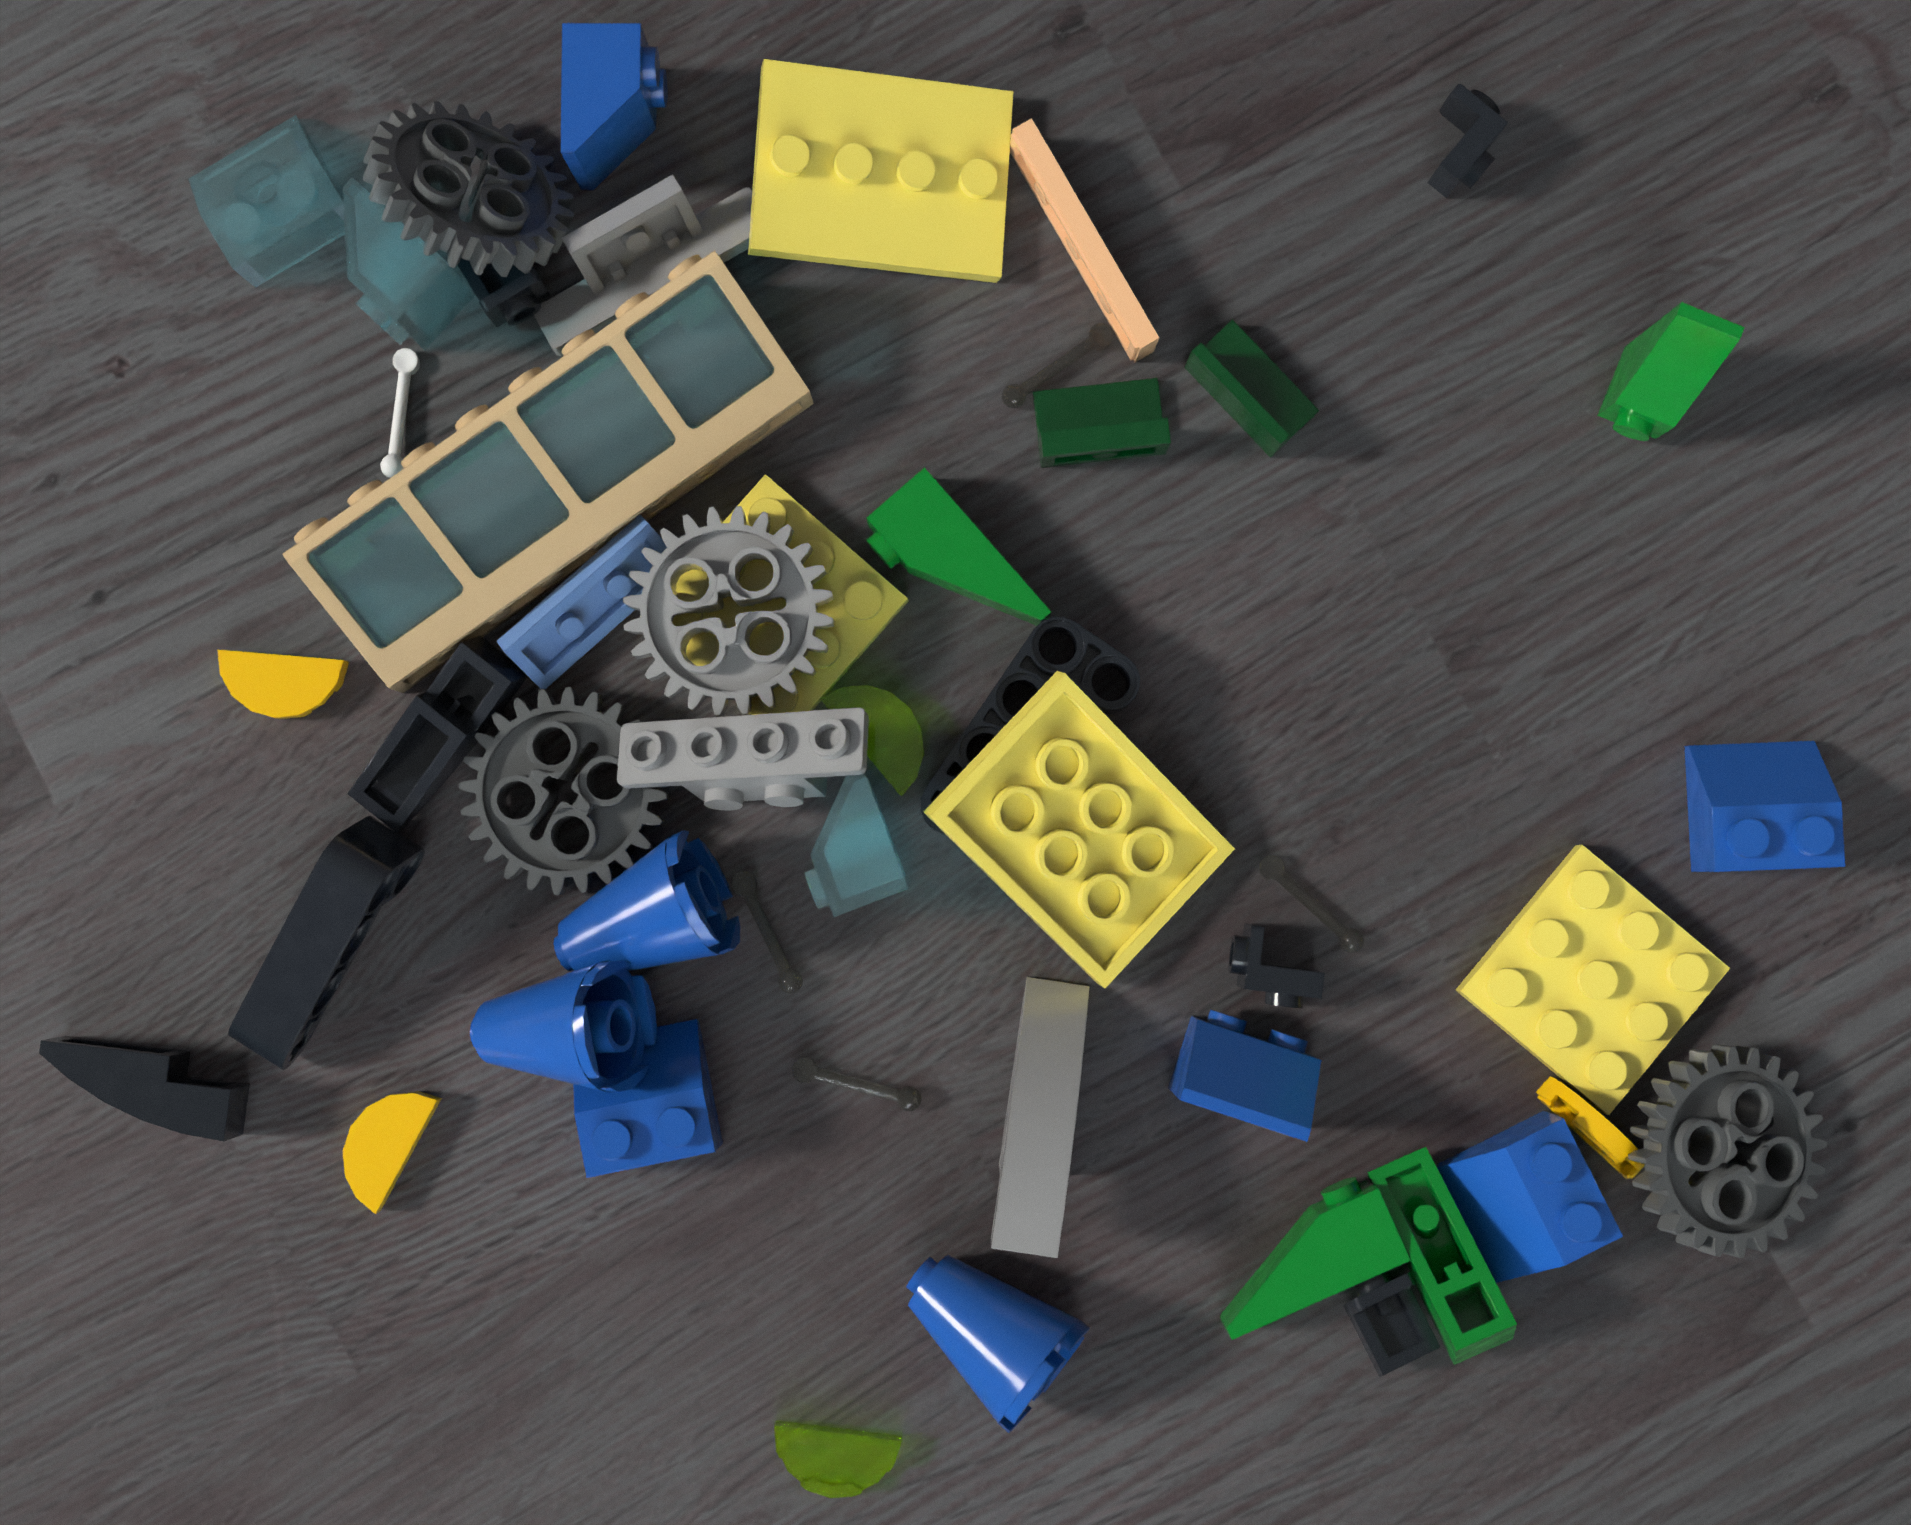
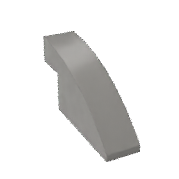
(1041, 1118)

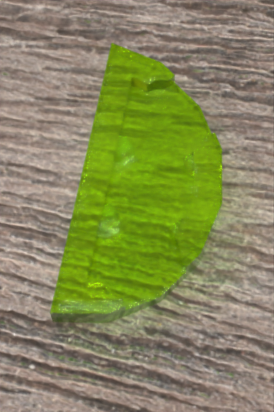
(893, 732)
(835, 1459)

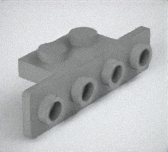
(636, 250)
(746, 755)

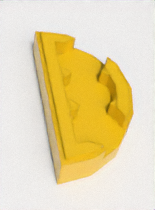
(280, 683)
(1590, 1126)
(383, 1142)

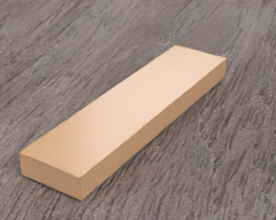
(1082, 241)

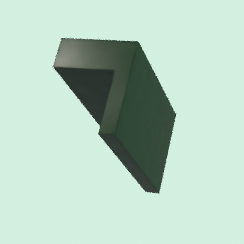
(1250, 388)
(1100, 423)

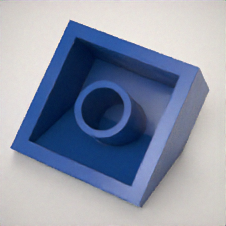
(607, 96)
(1762, 808)
(1247, 1076)
(658, 1120)
(1529, 1198)

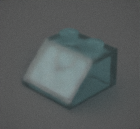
(271, 202)
(400, 285)
(855, 852)

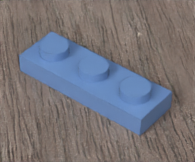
(581, 607)

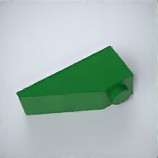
(1666, 371)
(944, 547)
(1323, 1253)
(1444, 1257)

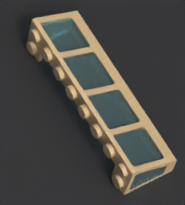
(550, 473)

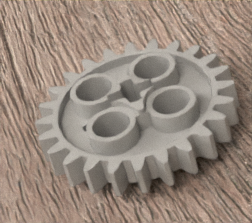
(721, 553)

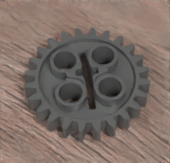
(424, 169)
(517, 758)
(1727, 1150)

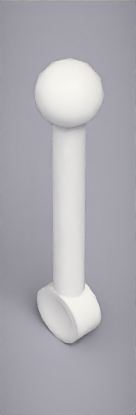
(407, 364)

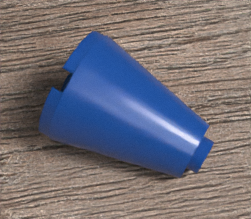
(654, 912)
(572, 1028)
(994, 1334)

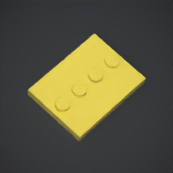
(880, 172)
(1080, 829)

